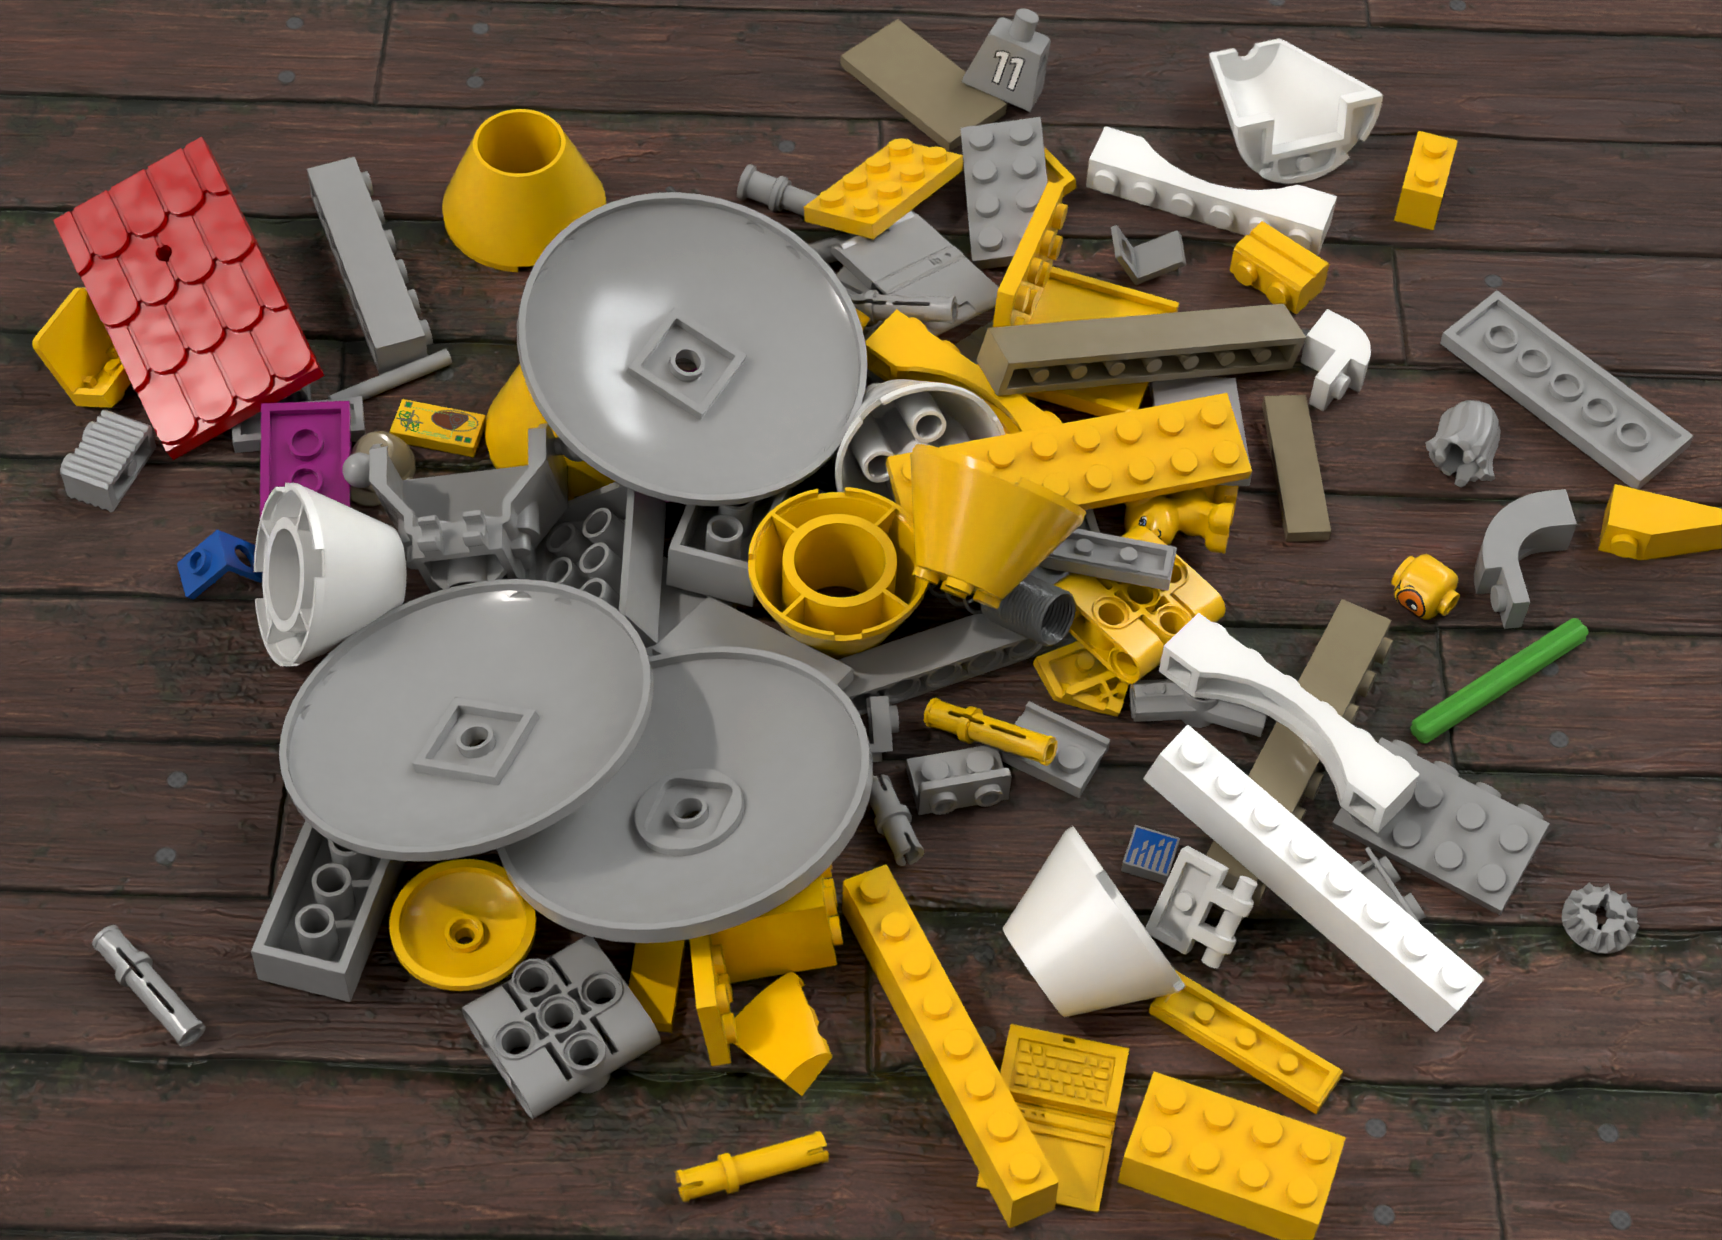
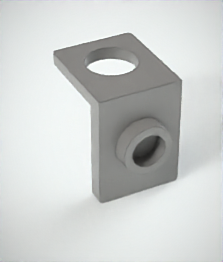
(1149, 258)

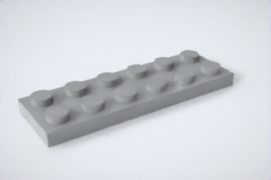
(1567, 390)

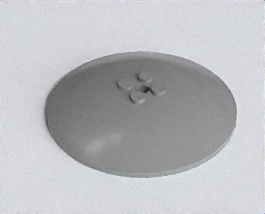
(704, 284)
(389, 715)

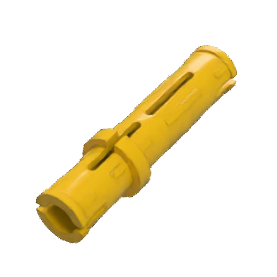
(973, 726)
(751, 1166)

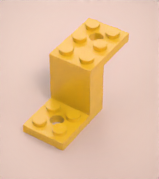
(783, 940)

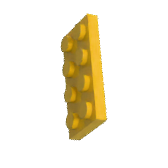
(883, 188)

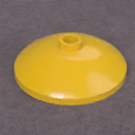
(459, 902)

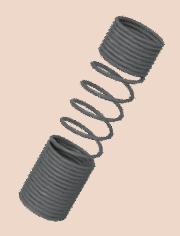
(1030, 609)

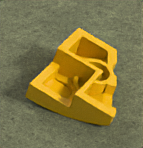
(783, 1033)

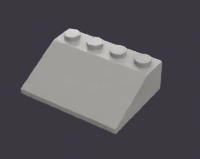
(612, 549)

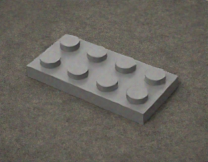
(1003, 186)

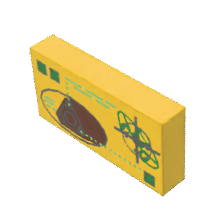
(438, 427)

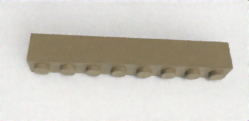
(1139, 349)
(1334, 675)

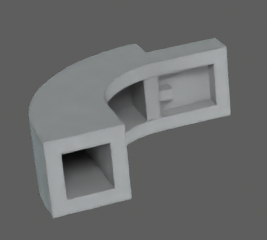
(1521, 528)

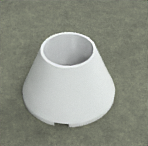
(322, 573)
(1085, 937)

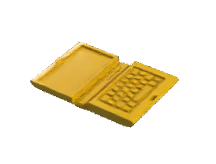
(1071, 1104)

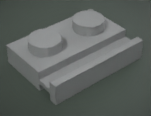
(1076, 755)

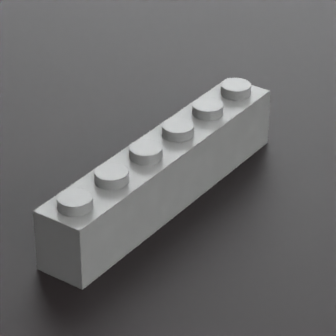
(368, 264)

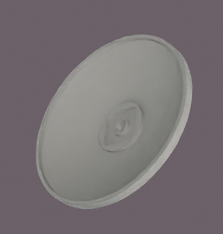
(779, 790)

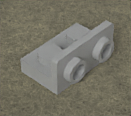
(958, 779)

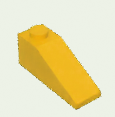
(1657, 526)

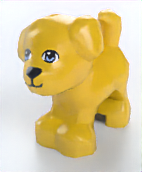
(1195, 512)

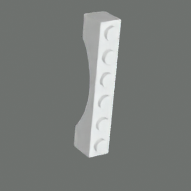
(1134, 171)
(1216, 666)

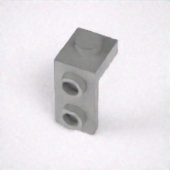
(882, 722)

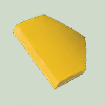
(1080, 680)

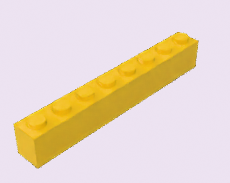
(949, 1047)

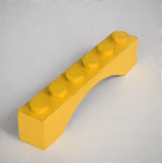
(909, 351)

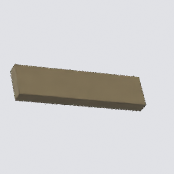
(1296, 468)

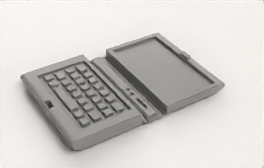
(919, 262)

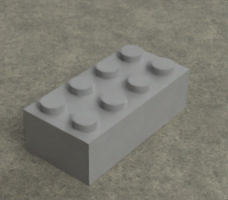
(713, 548)
(324, 917)

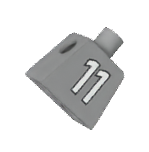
(1012, 61)

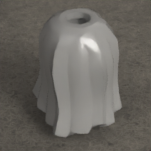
(1466, 442)

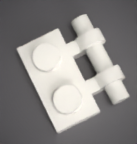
(1187, 900)

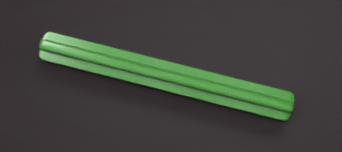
(1498, 680)

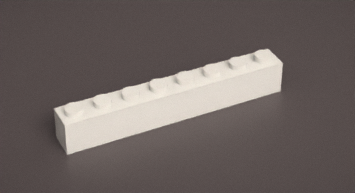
(1313, 878)

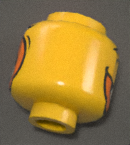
(1425, 586)

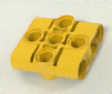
(1131, 622)

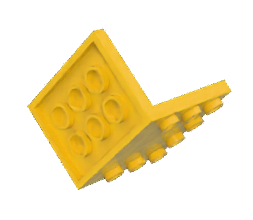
(1046, 294)

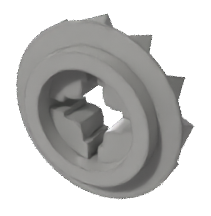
(1581, 923)

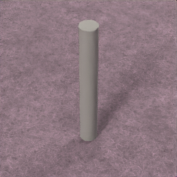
(397, 376)

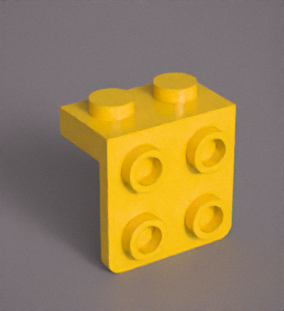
(82, 353)

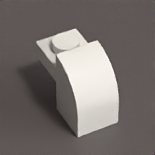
(1339, 354)

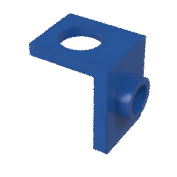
(214, 559)

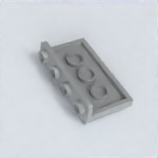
(1455, 832)

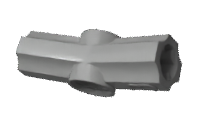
(1167, 701)

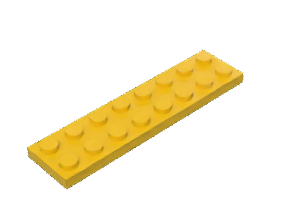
(1112, 455)

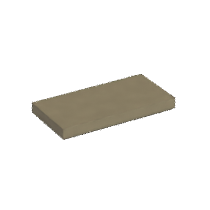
(921, 84)

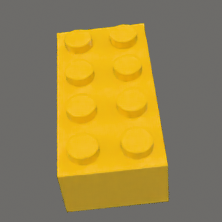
(1231, 1159)

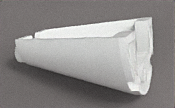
(1292, 110)

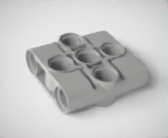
(572, 983)

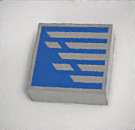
(1150, 854)

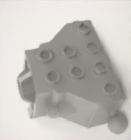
(471, 522)

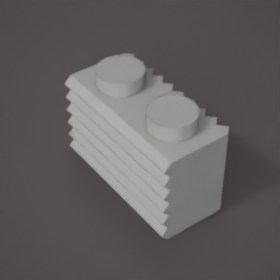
(107, 460)

